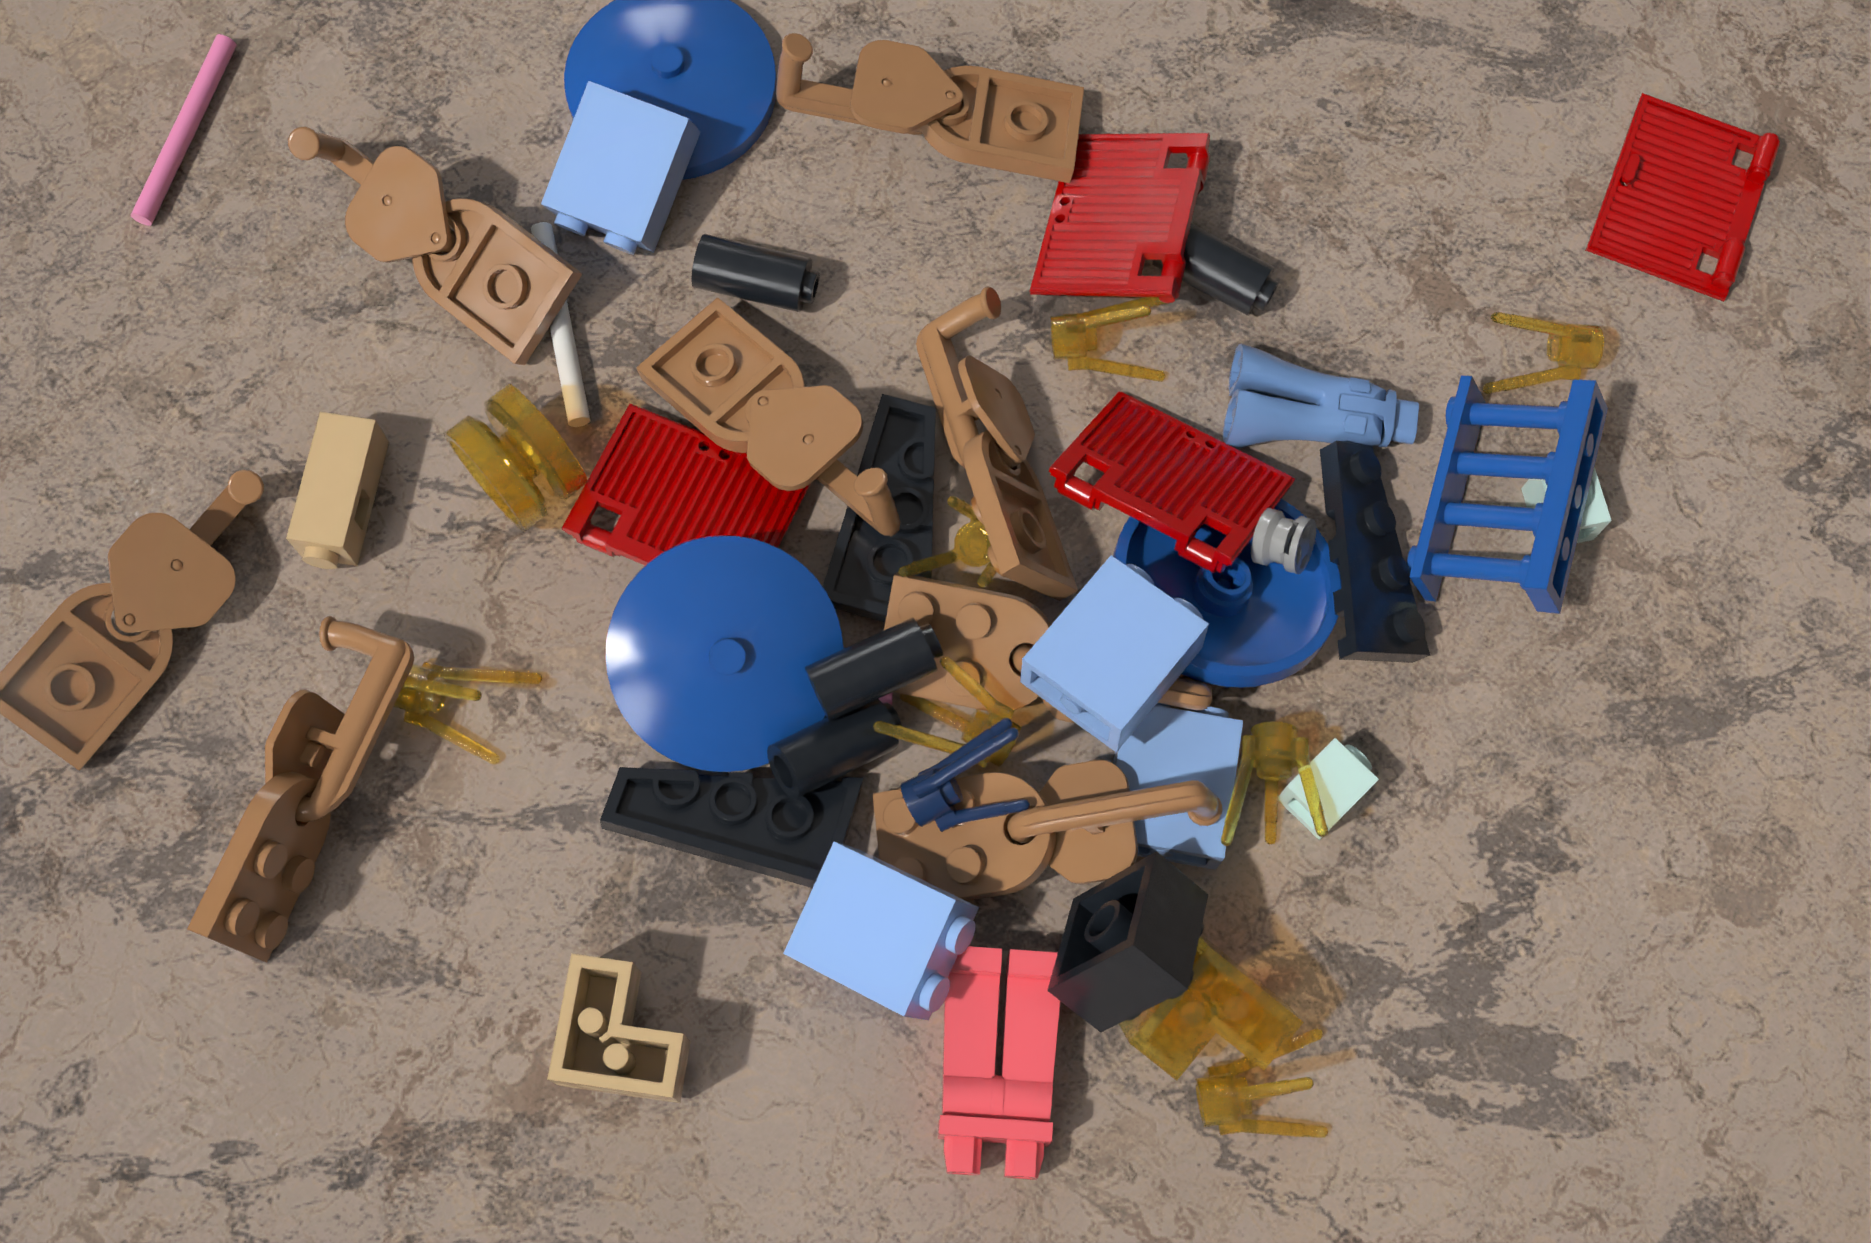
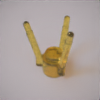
(1077, 334)
(1568, 344)
(969, 547)
(428, 689)
(970, 728)
(1274, 752)
(1226, 1098)

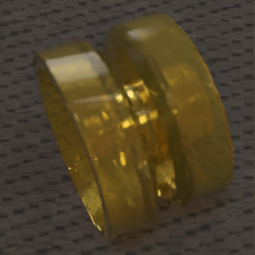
(523, 452)

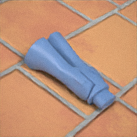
(1295, 403)

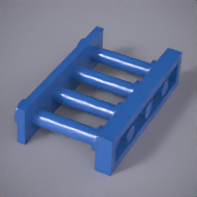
(1553, 522)

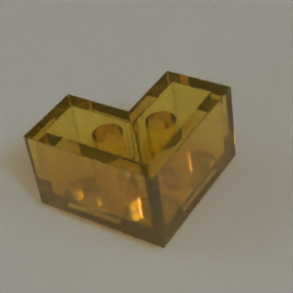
(1218, 1001)

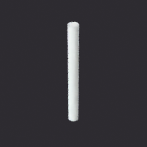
(565, 348)

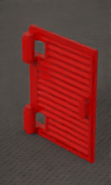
(1682, 196)
(1121, 213)
(1171, 479)
(675, 492)

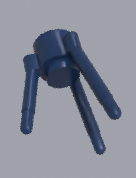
(935, 790)

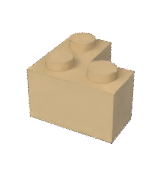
(599, 1045)

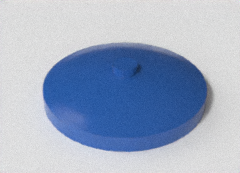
(688, 59)
(1258, 615)
(716, 651)

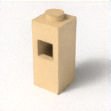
(337, 490)

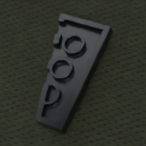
(863, 558)
(1374, 576)
(734, 818)

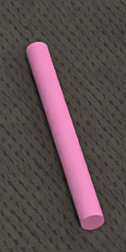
(183, 130)

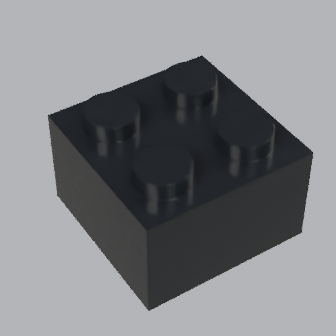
(1129, 943)

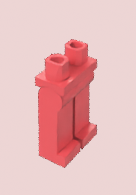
(1018, 1102)

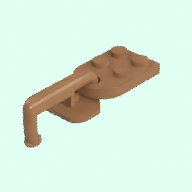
(962, 111)
(494, 272)
(758, 404)
(1002, 481)
(979, 633)
(84, 676)
(309, 771)
(1074, 825)

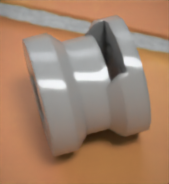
(1283, 540)

